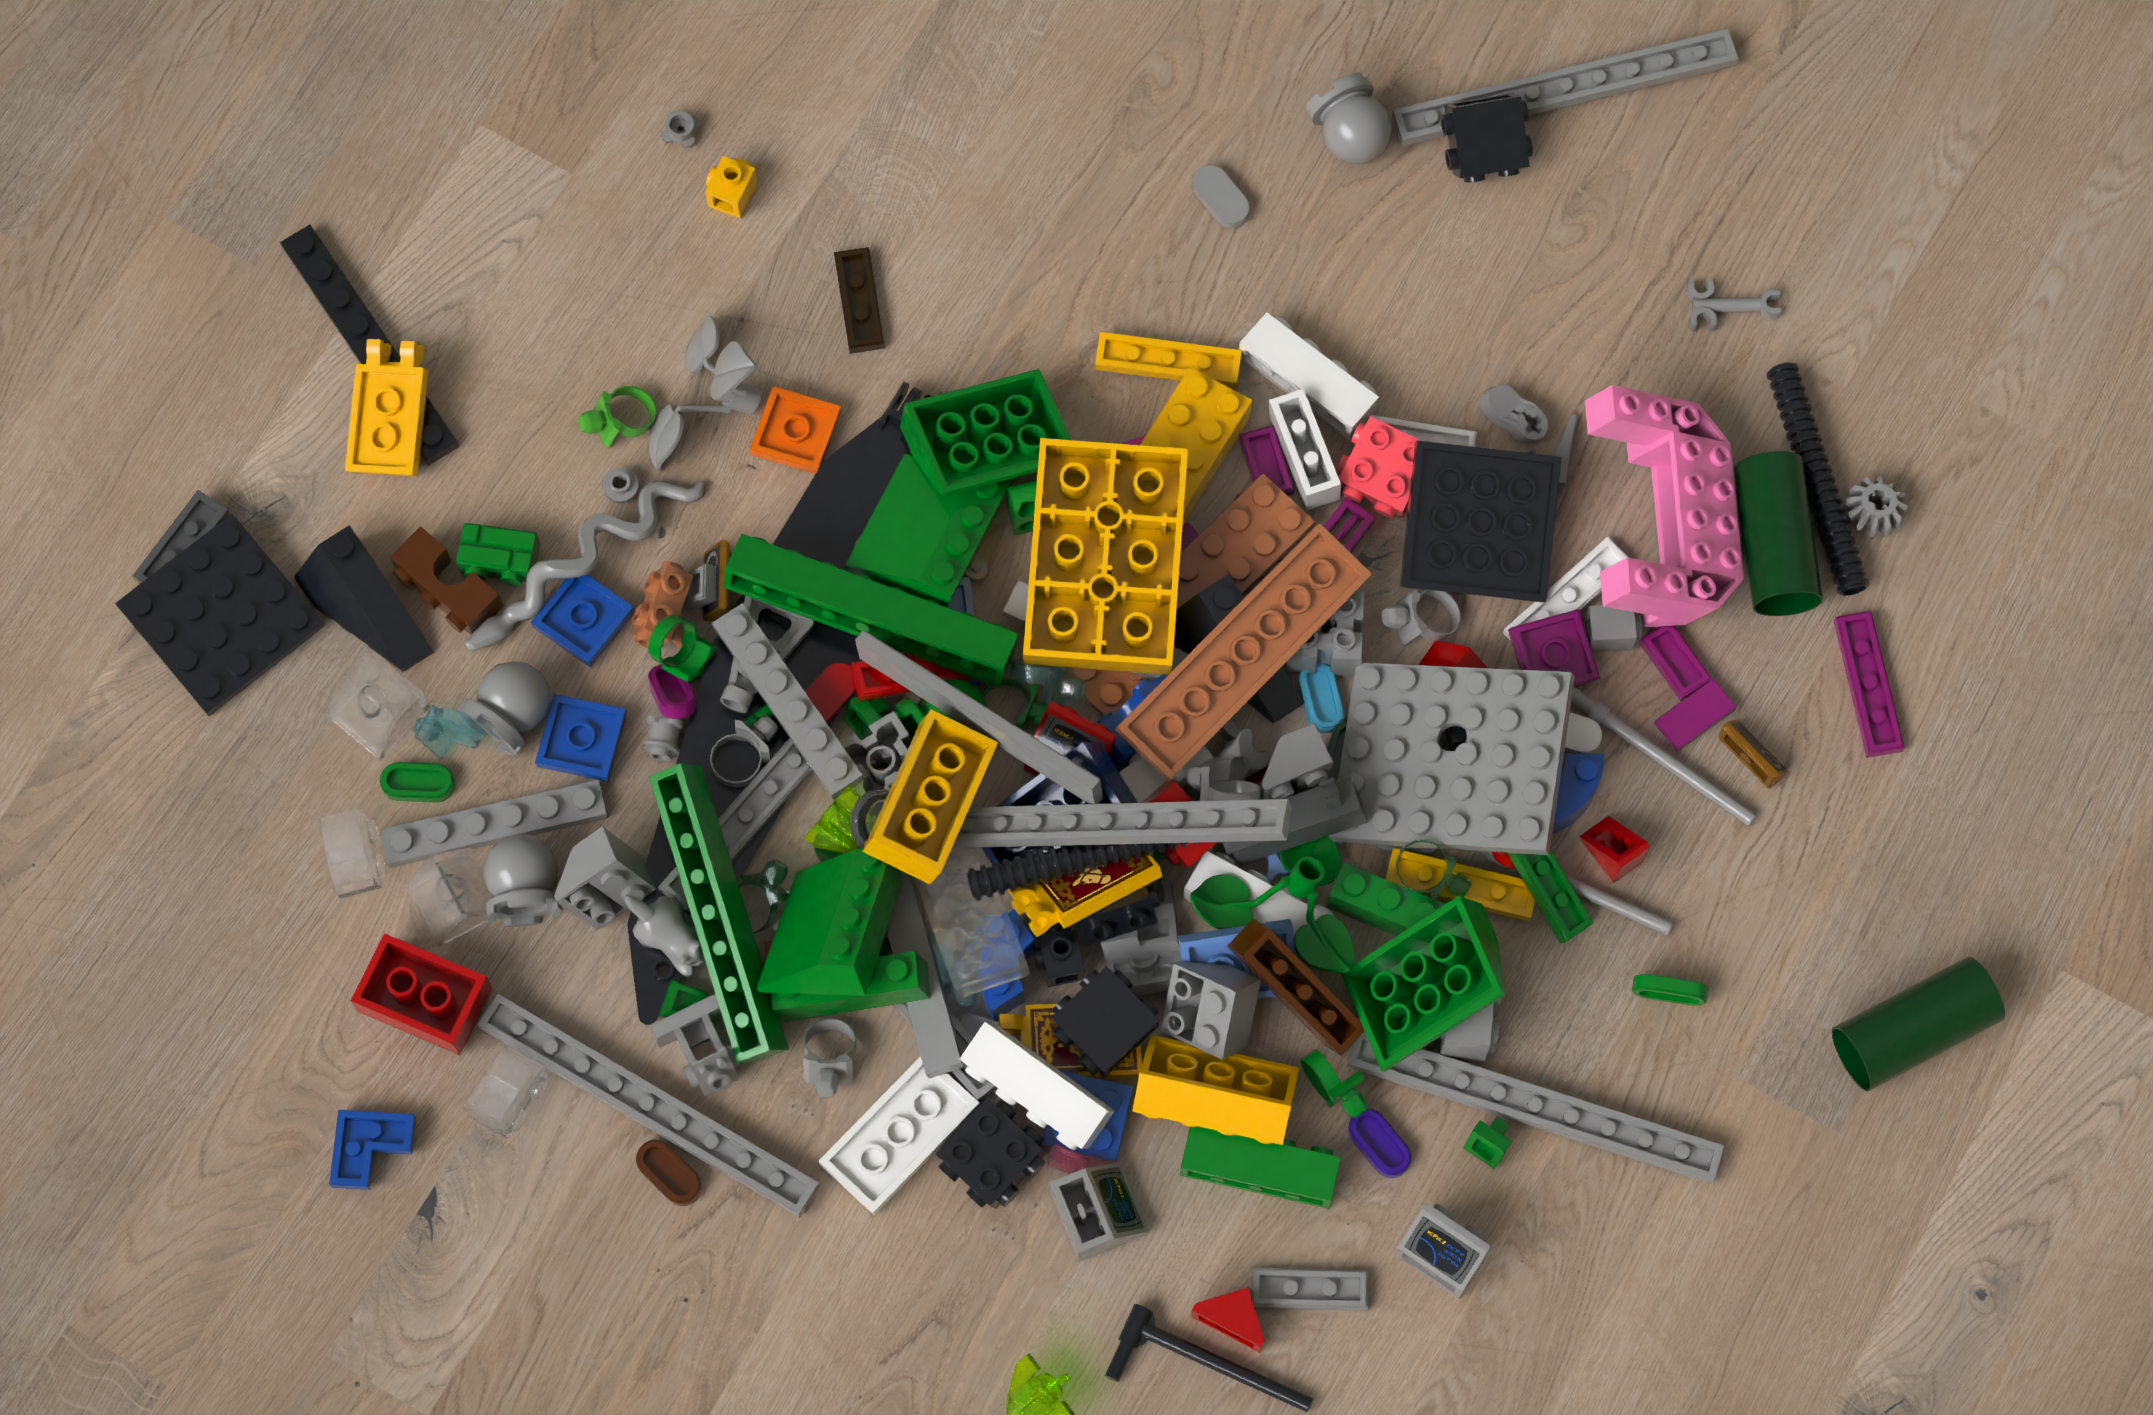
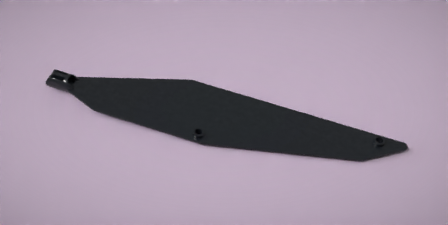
(823, 529)

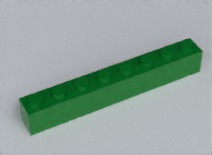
(859, 605)
(718, 911)

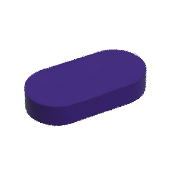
(1380, 1144)

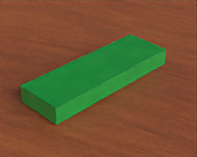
(1553, 894)

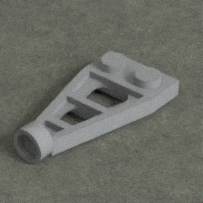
(740, 699)

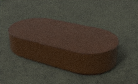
(669, 1172)

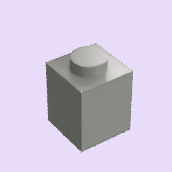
(1612, 629)

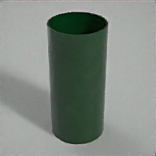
(1778, 533)
(1918, 1023)

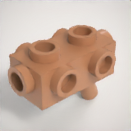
(664, 596)

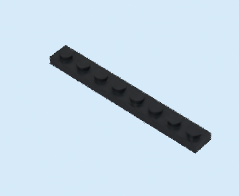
(356, 323)

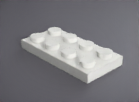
(898, 1135)

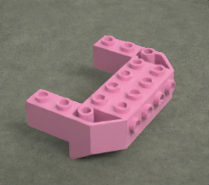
(1692, 507)

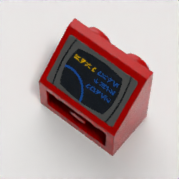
(1065, 730)

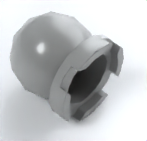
(1352, 121)
(509, 702)
(521, 877)

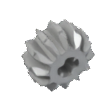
(1863, 506)

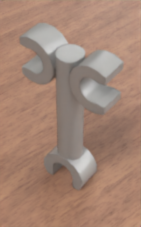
(1705, 306)

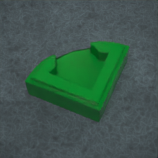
(680, 997)

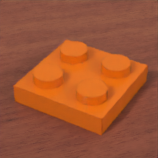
(795, 430)

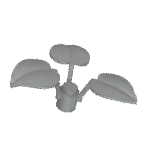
(728, 387)

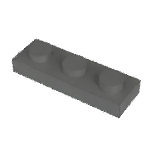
(192, 523)

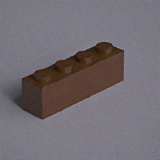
(1296, 987)

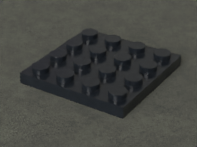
(1480, 521)
(220, 614)

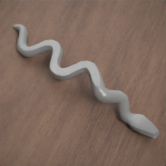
(500, 626)

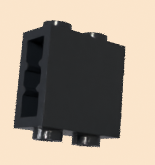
(1487, 137)
(1121, 917)
(1104, 1021)
(992, 1154)

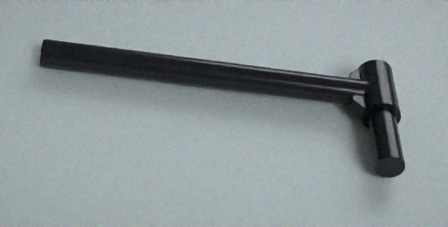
(1140, 1328)

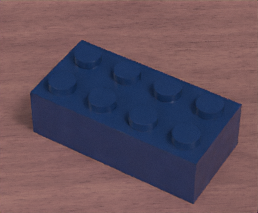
(1047, 792)

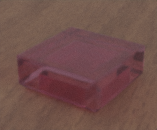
(1066, 1160)

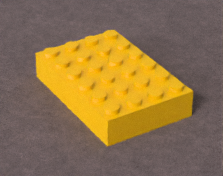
(1105, 556)

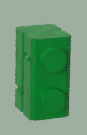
(497, 553)

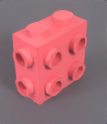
(1379, 467)

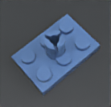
(1212, 947)

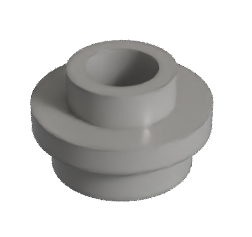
(624, 494)

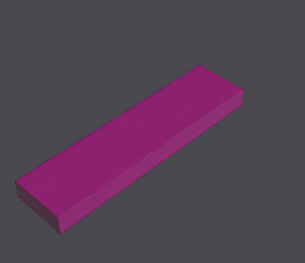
(1869, 684)

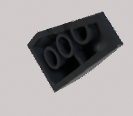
(354, 593)
(1202, 615)

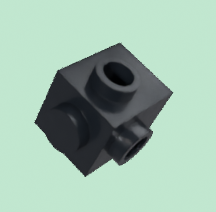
(1060, 956)

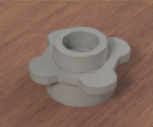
(681, 119)

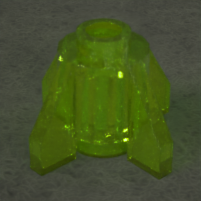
(833, 827)
(1036, 1393)

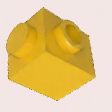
(731, 186)

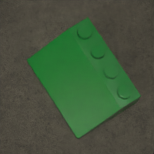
(982, 431)
(924, 538)
(832, 927)
(1427, 980)

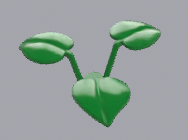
(1322, 943)

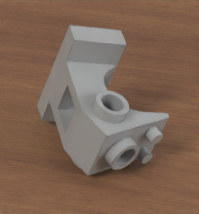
(691, 1028)

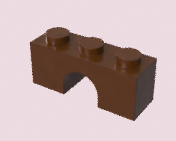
(421, 562)

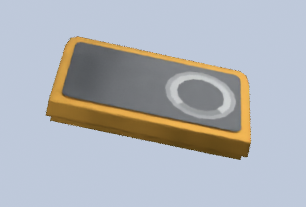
(718, 556)
(1752, 753)

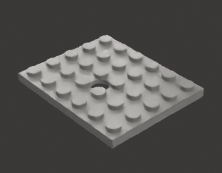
(1487, 793)

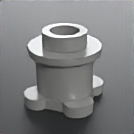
(663, 737)

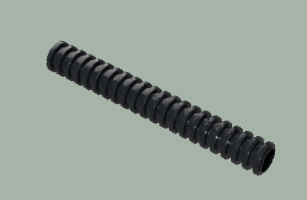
(1819, 482)
(1053, 864)

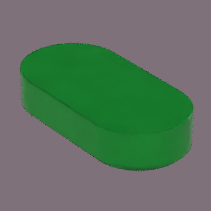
(417, 782)
(1670, 989)

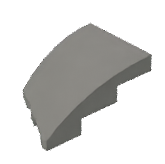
(1149, 952)

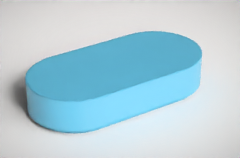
(1321, 698)

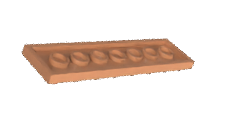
(1239, 542)
(1243, 652)

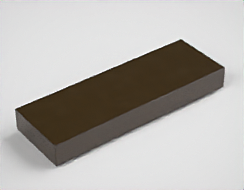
(859, 300)

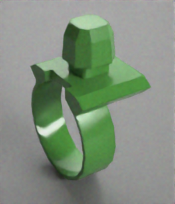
(602, 422)

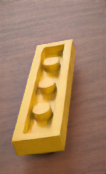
(1165, 358)
(1496, 891)

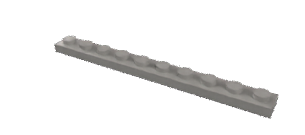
(1582, 81)
(1126, 823)
(648, 1105)
(1547, 1110)

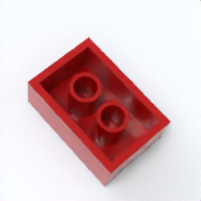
(421, 994)

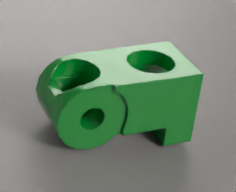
(1021, 506)

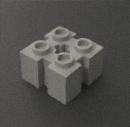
(1339, 647)
(884, 746)

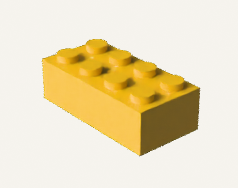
(1206, 422)
(930, 797)
(1224, 1095)

